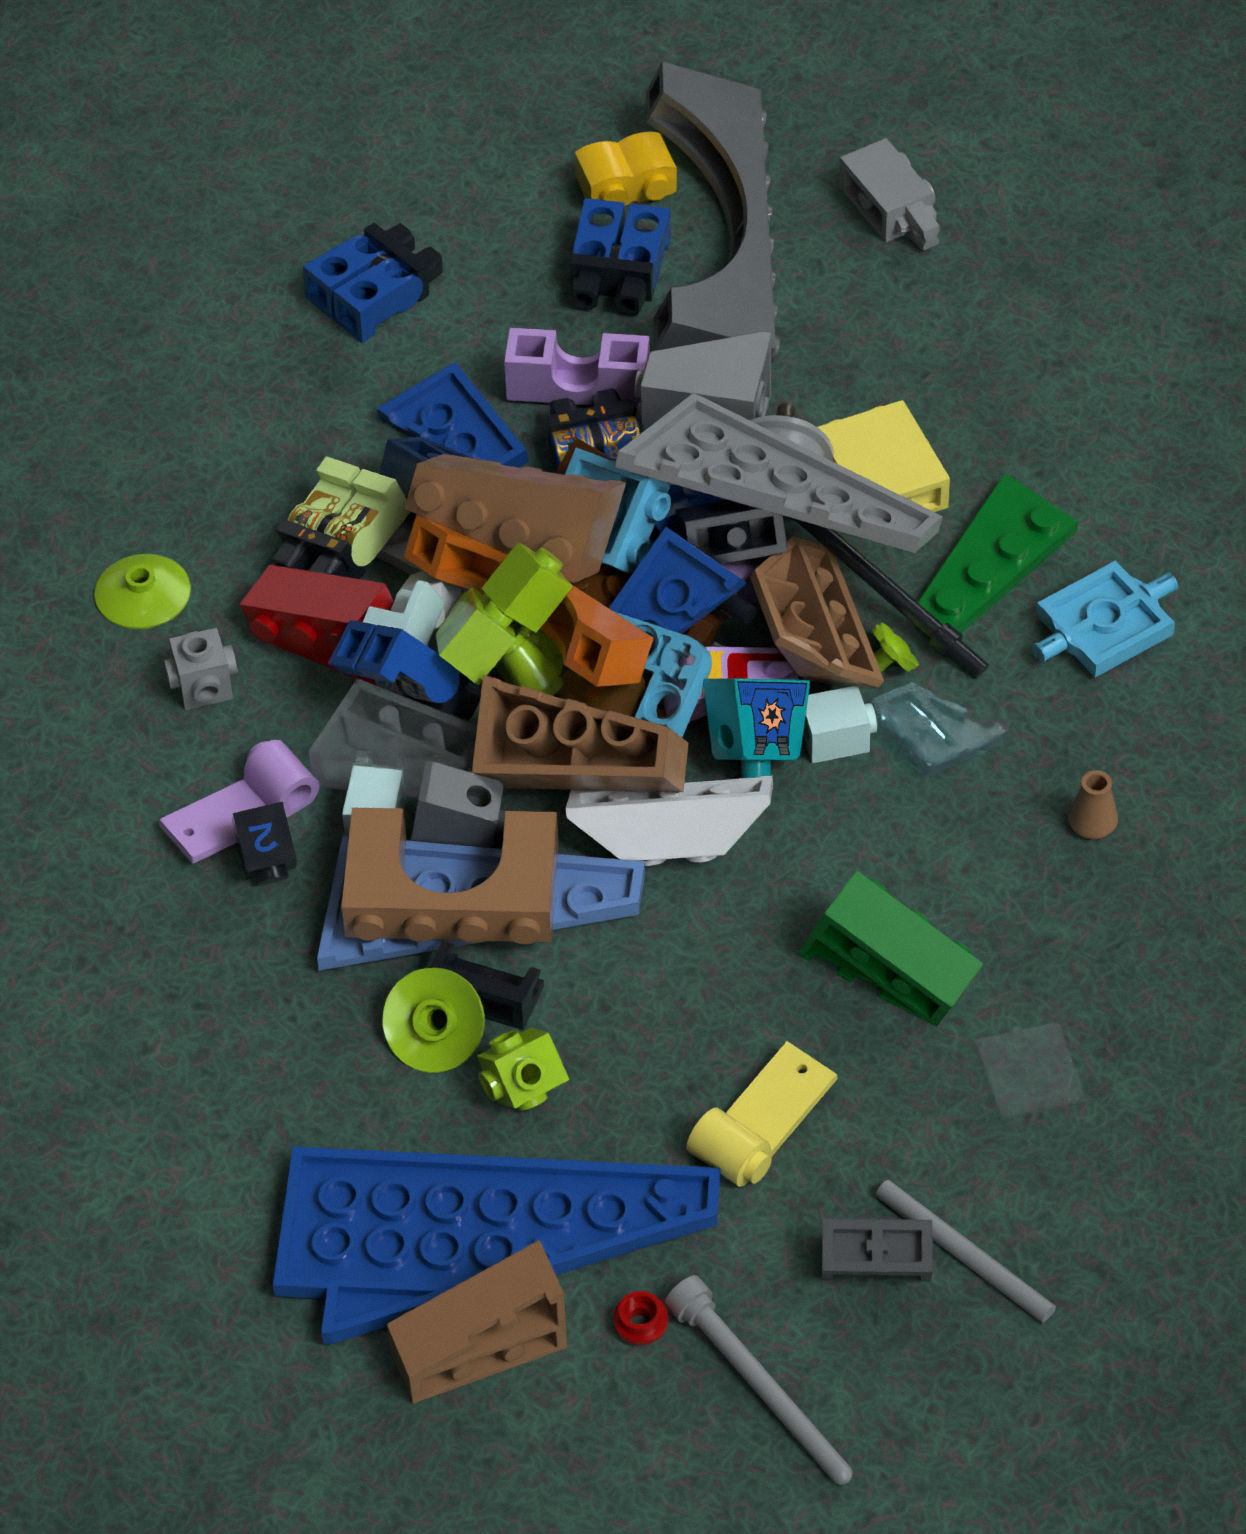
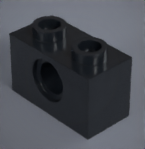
(732, 530)

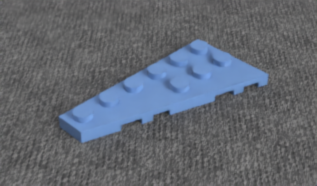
(585, 893)

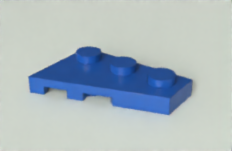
(675, 585)

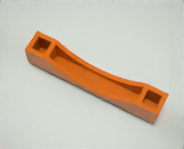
(587, 633)

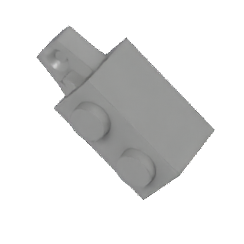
(890, 193)

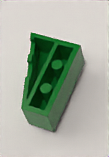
(893, 949)

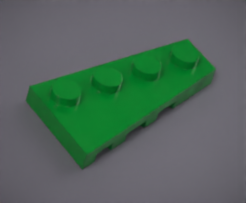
(996, 553)

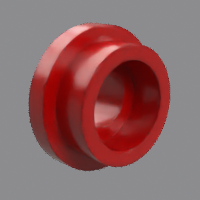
(637, 1304)

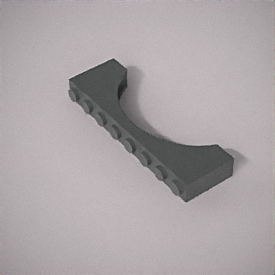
(722, 133)

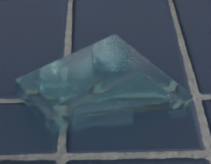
(933, 729)

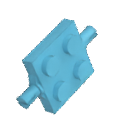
(1105, 618)

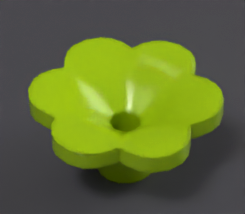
(892, 649)

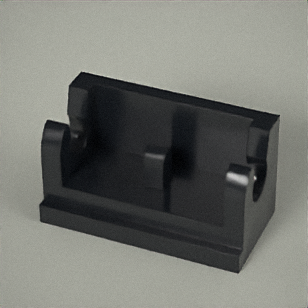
(504, 996)

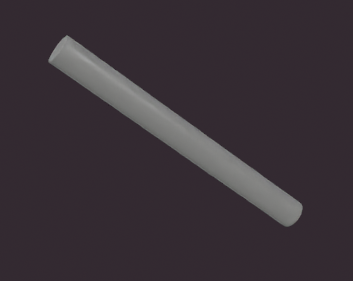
(968, 1252)

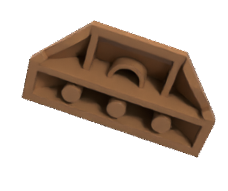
(815, 616)

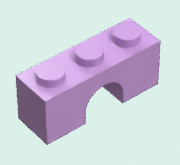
(543, 372)

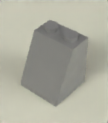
(725, 371)

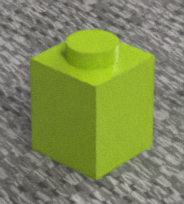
(528, 586)

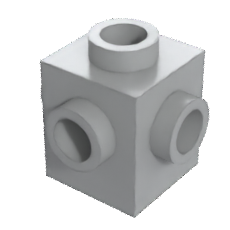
(201, 668)

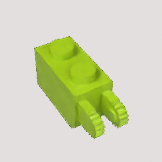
(475, 635)

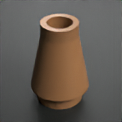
(1094, 808)

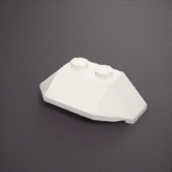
(671, 824)

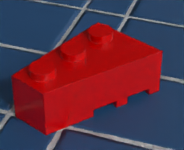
(309, 610)

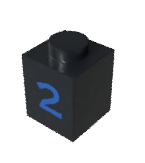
(265, 843)

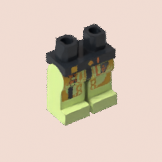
(341, 521)

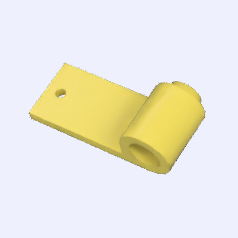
(762, 1116)

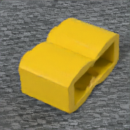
(627, 171)

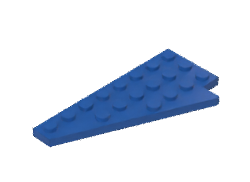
(405, 1226)

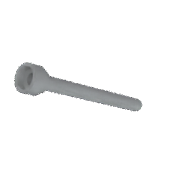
(693, 1303)

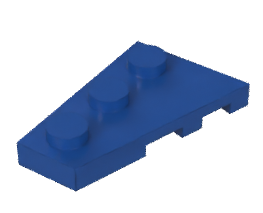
(455, 415)

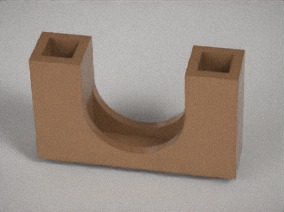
(508, 906)

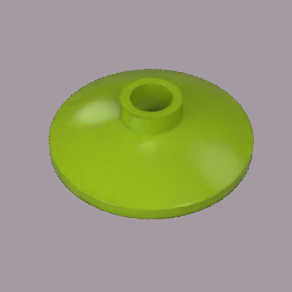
(144, 603)
(410, 1025)

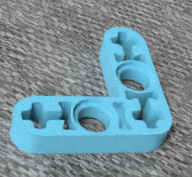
(663, 666)

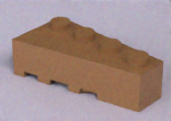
(520, 505)
(566, 745)

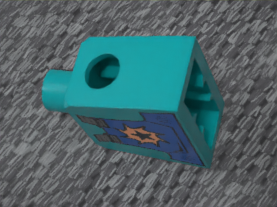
(756, 721)

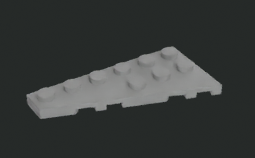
(743, 462)

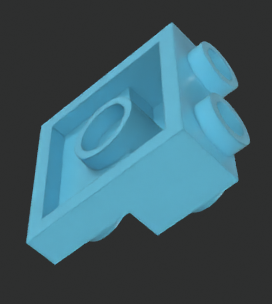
(640, 507)

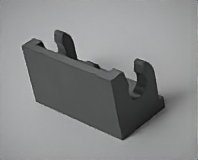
(877, 1247)

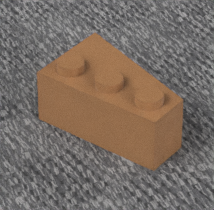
(481, 1326)

